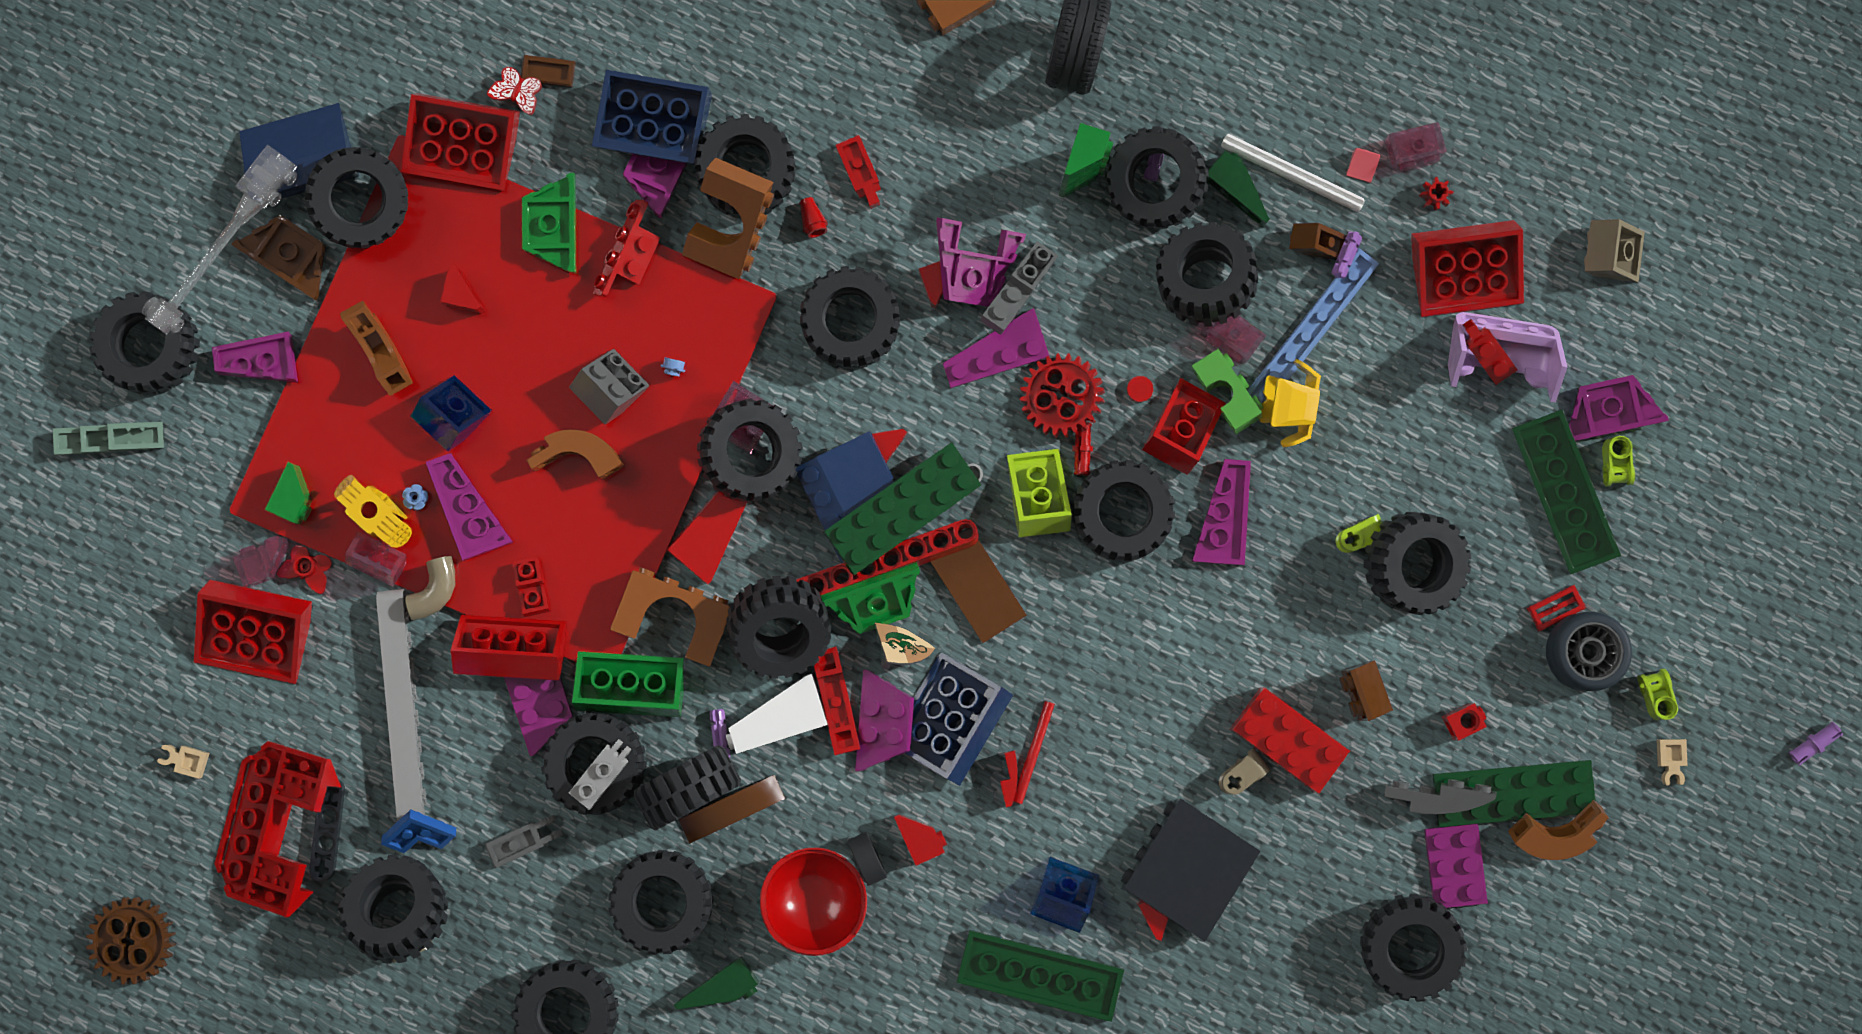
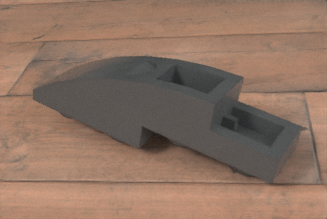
(1019, 288)
(1451, 799)

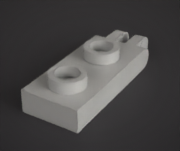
(600, 775)

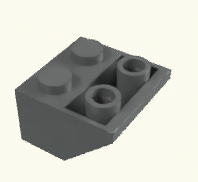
(608, 386)

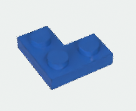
(416, 827)

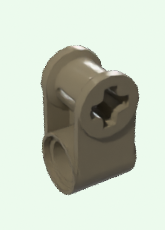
(1247, 771)

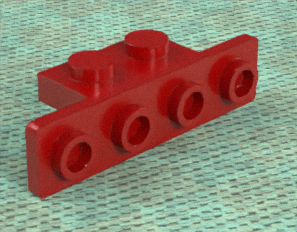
(630, 253)

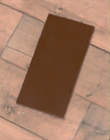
(979, 589)

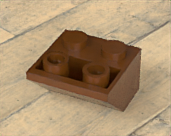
(1366, 691)

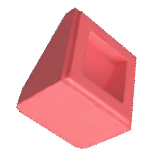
(1363, 165)

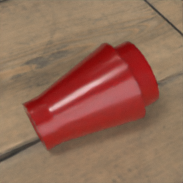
(812, 219)

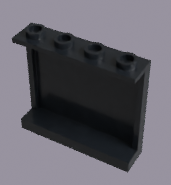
(1189, 868)

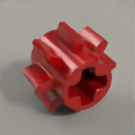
(1431, 199)

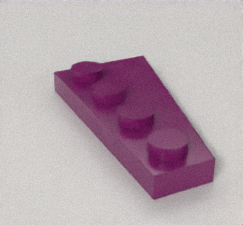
(468, 516)

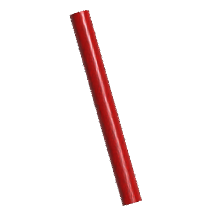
(1033, 752)

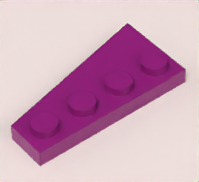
(996, 353)
(1225, 523)

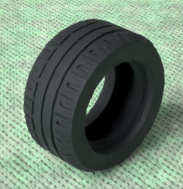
(1077, 45)

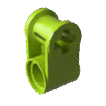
(1618, 463)
(1361, 534)
(1658, 693)

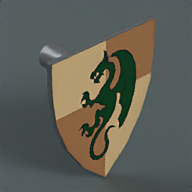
(901, 646)

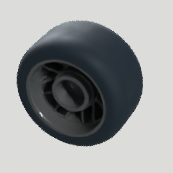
(1608, 646)

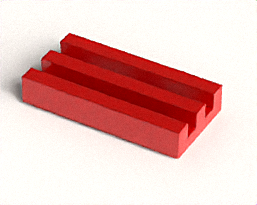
(1536, 617)

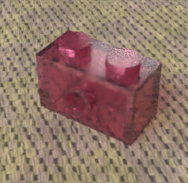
(1415, 146)
(1236, 337)
(375, 558)

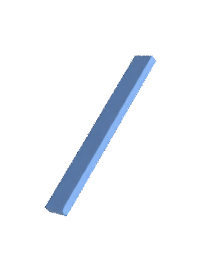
(1316, 322)

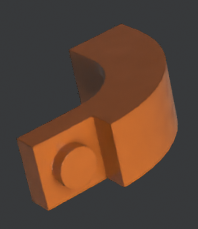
(378, 347)
(565, 442)
(1559, 841)

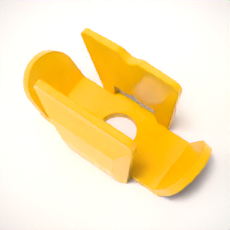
(1292, 404)
(384, 524)

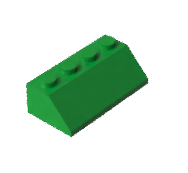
(1086, 159)
(629, 684)

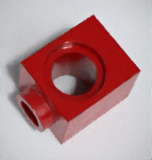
(1453, 722)

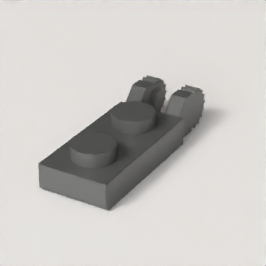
(520, 842)

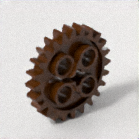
(107, 936)

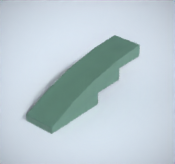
(108, 438)

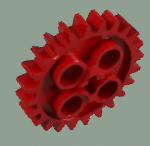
(1072, 375)

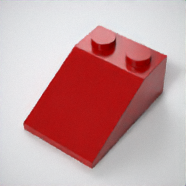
(1184, 427)

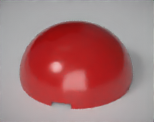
(813, 901)

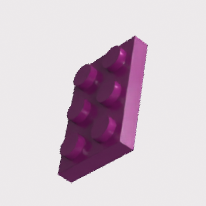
(1456, 865)

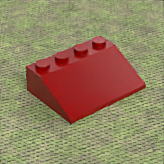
(459, 141)
(1469, 267)
(251, 631)

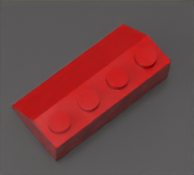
(508, 647)

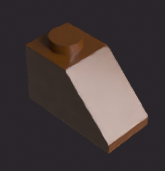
(1316, 240)

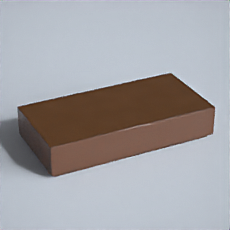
(549, 70)

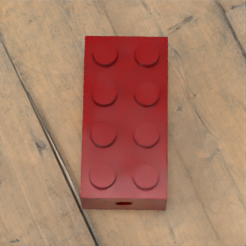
(1289, 740)

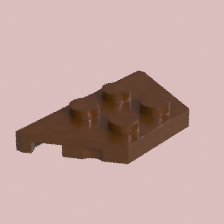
(287, 253)

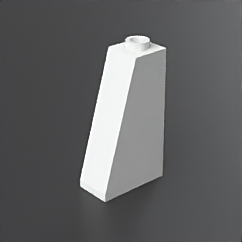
(785, 715)

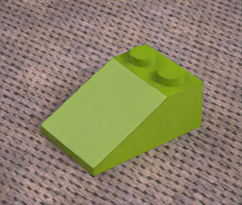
(1039, 493)

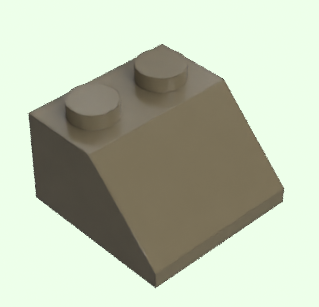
(1614, 250)

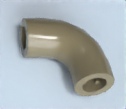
(437, 592)

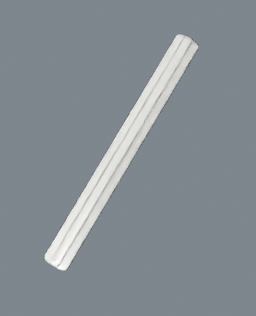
(1293, 173)

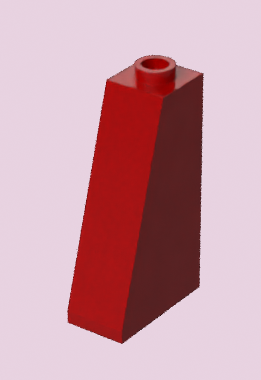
(707, 536)

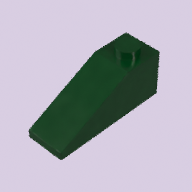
(1234, 182)
(727, 985)

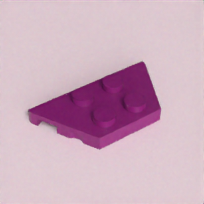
(654, 180)
(1613, 408)
(539, 708)
(883, 721)

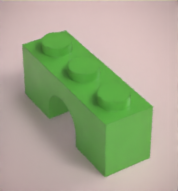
(1217, 371)

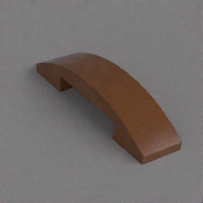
(731, 809)

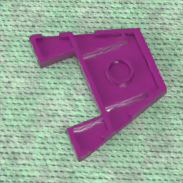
(972, 275)

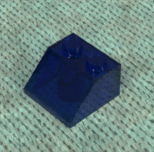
(450, 412)
(1065, 895)

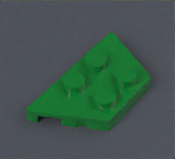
(551, 223)
(876, 599)

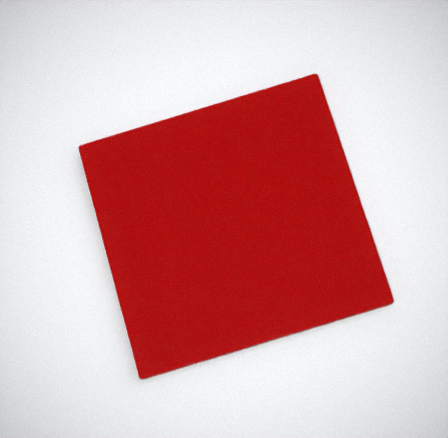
(520, 363)

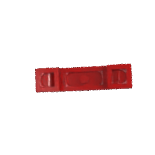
(836, 703)

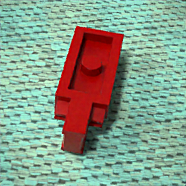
(859, 169)
(1489, 352)

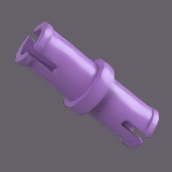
(1815, 743)

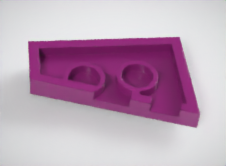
(258, 358)

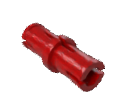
(1082, 451)

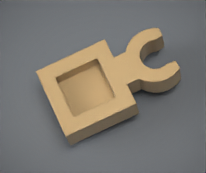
(1672, 755)
(187, 761)

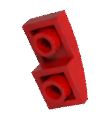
(531, 586)

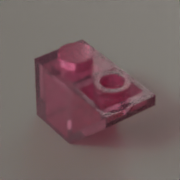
(261, 563)

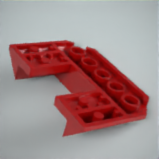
(252, 862)

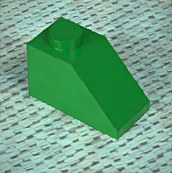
(291, 496)

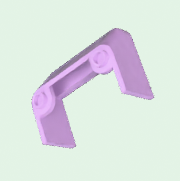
(1530, 346)

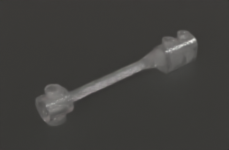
(259, 189)

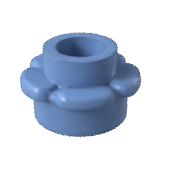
(673, 366)
(422, 497)

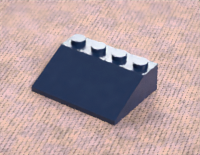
(651, 117)
(300, 139)
(844, 478)
(954, 717)

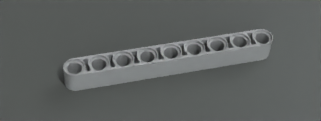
(400, 704)

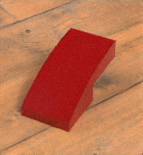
(1009, 785)

